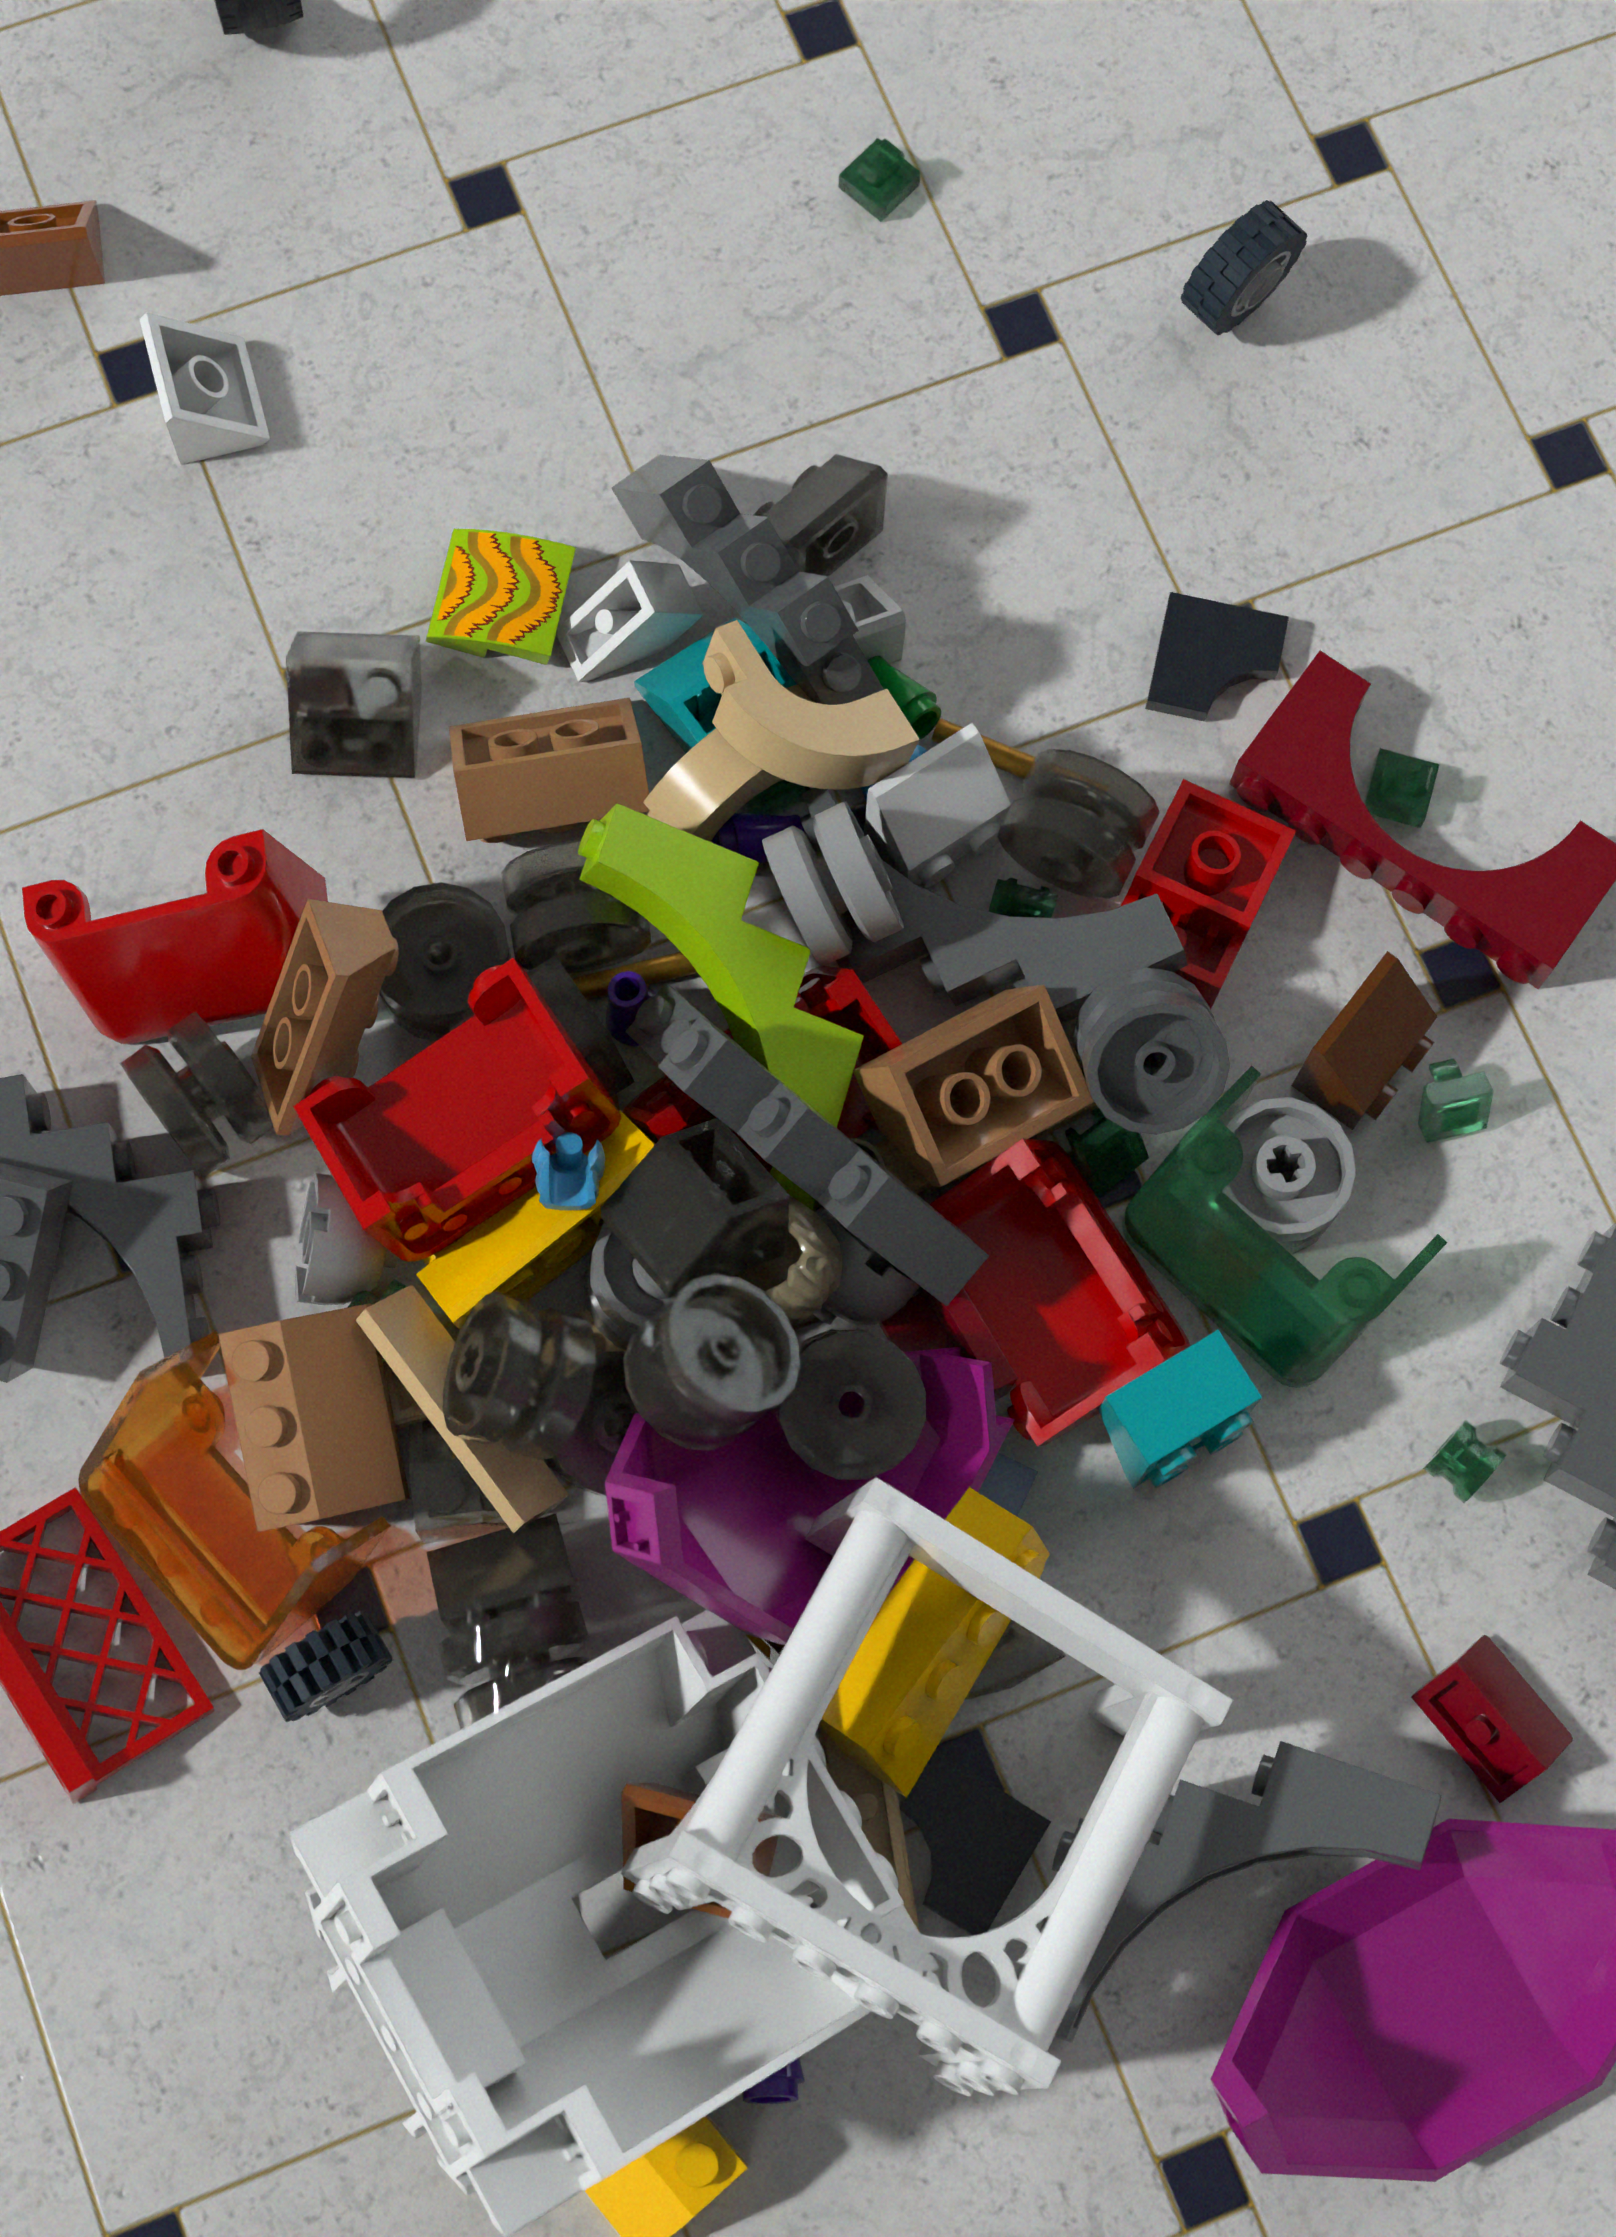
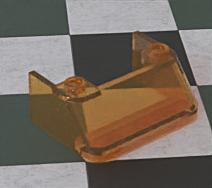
(193, 1518)

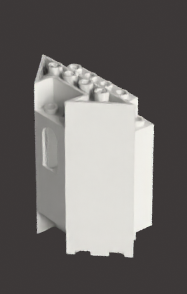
(481, 1976)

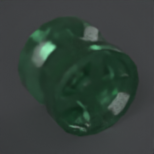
(1465, 1461)

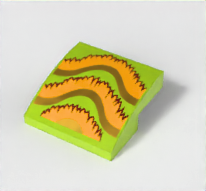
(501, 594)

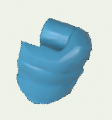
(568, 1177)

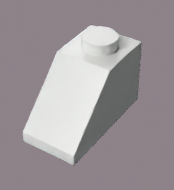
(629, 619)

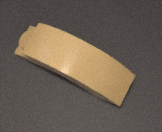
(799, 738)
(708, 785)

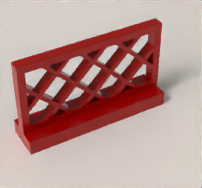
(32, 1689)

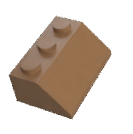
(547, 769)
(321, 1004)
(975, 1084)
(313, 1418)

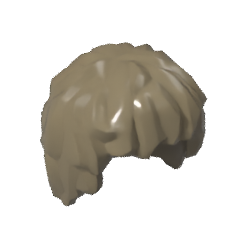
(807, 1270)

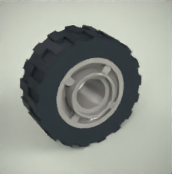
(1243, 267)

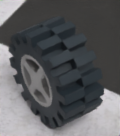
(325, 1665)

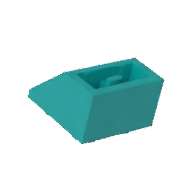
(682, 694)
(1179, 1408)

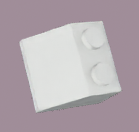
(937, 809)

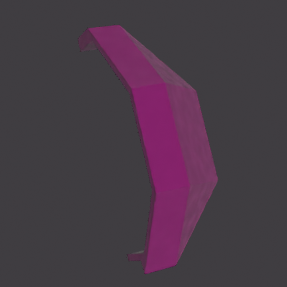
(737, 1517)
(1429, 2006)

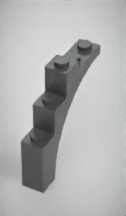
(740, 555)
(983, 949)
(805, 1145)
(145, 1219)
(1573, 1377)
(1305, 1810)

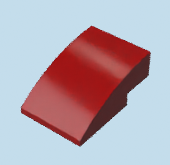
(1211, 875)

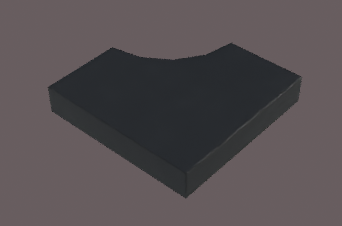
(1207, 650)
(974, 1840)

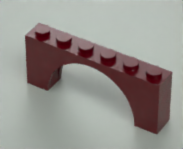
(1511, 914)

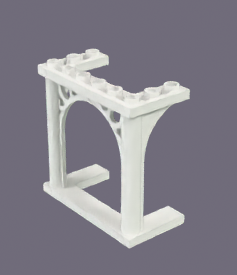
(712, 1848)

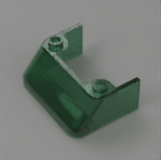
(1239, 1270)

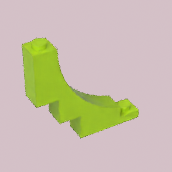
(698, 901)

